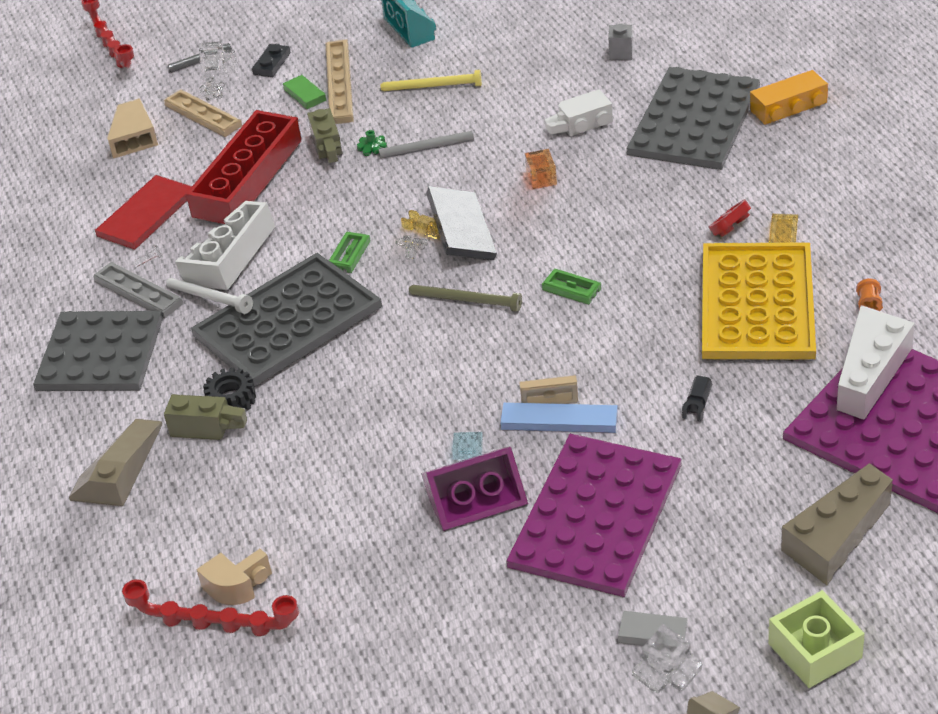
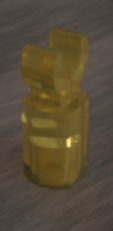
(422, 224)

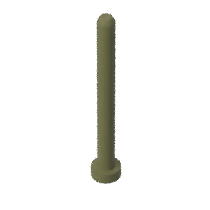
(513, 301)

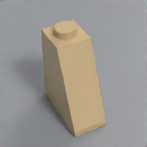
(131, 129)

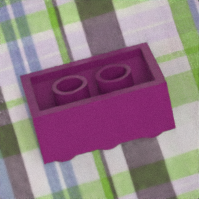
(475, 488)

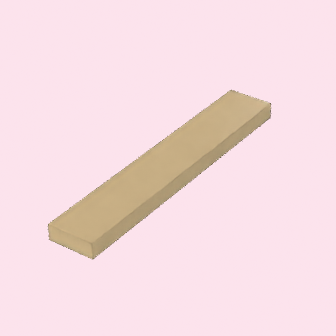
(339, 81)

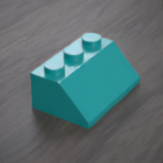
(409, 21)

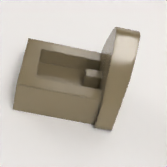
(711, 704)

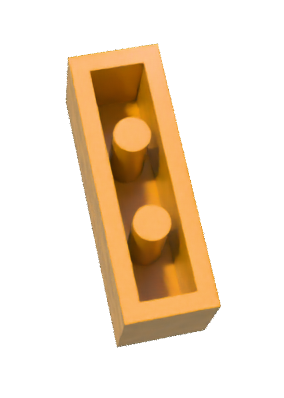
(788, 97)

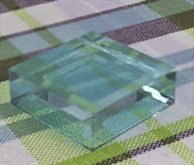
(467, 445)

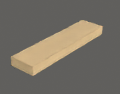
(203, 113)

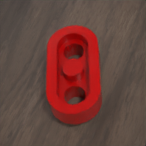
(736, 213)

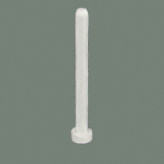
(242, 303)

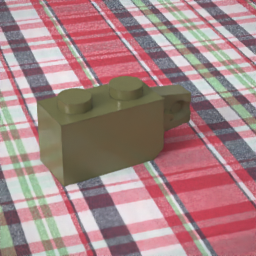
(325, 134)
(202, 417)

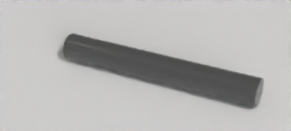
(192, 60)

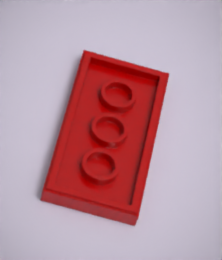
(144, 212)

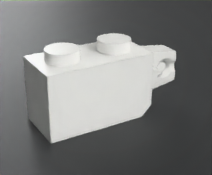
(581, 114)

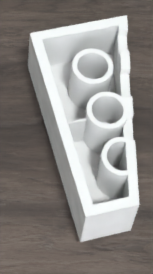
(228, 248)
(873, 358)

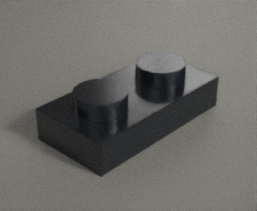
(271, 60)

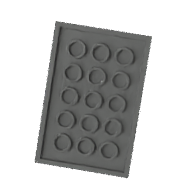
(693, 118)
(287, 318)

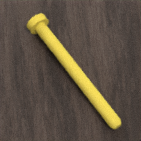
(433, 82)

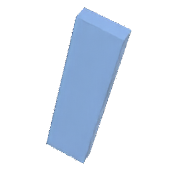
(559, 417)

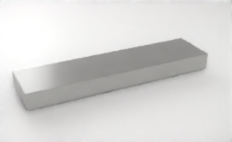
(137, 289)

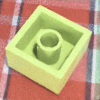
(816, 638)

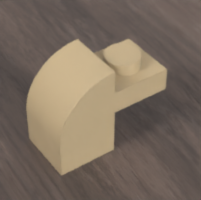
(231, 582)

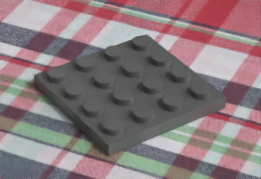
(99, 351)

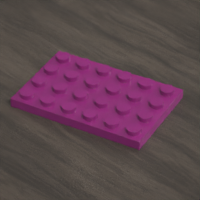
(595, 514)

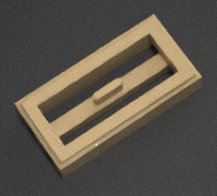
(550, 390)

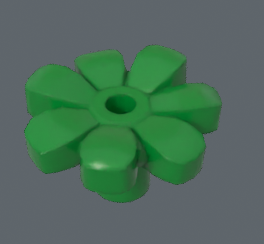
(371, 143)

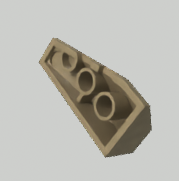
(117, 468)

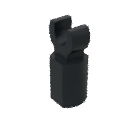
(697, 397)

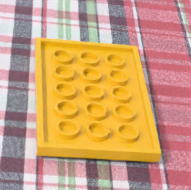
(758, 301)

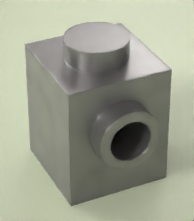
(620, 42)

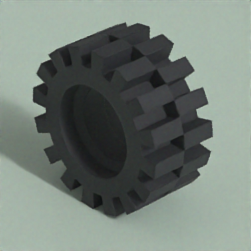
(230, 381)

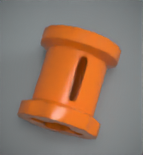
(869, 292)

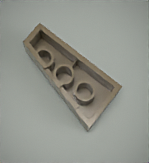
(836, 523)

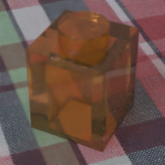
(540, 169)

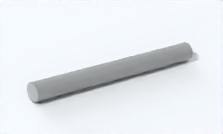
(426, 144)

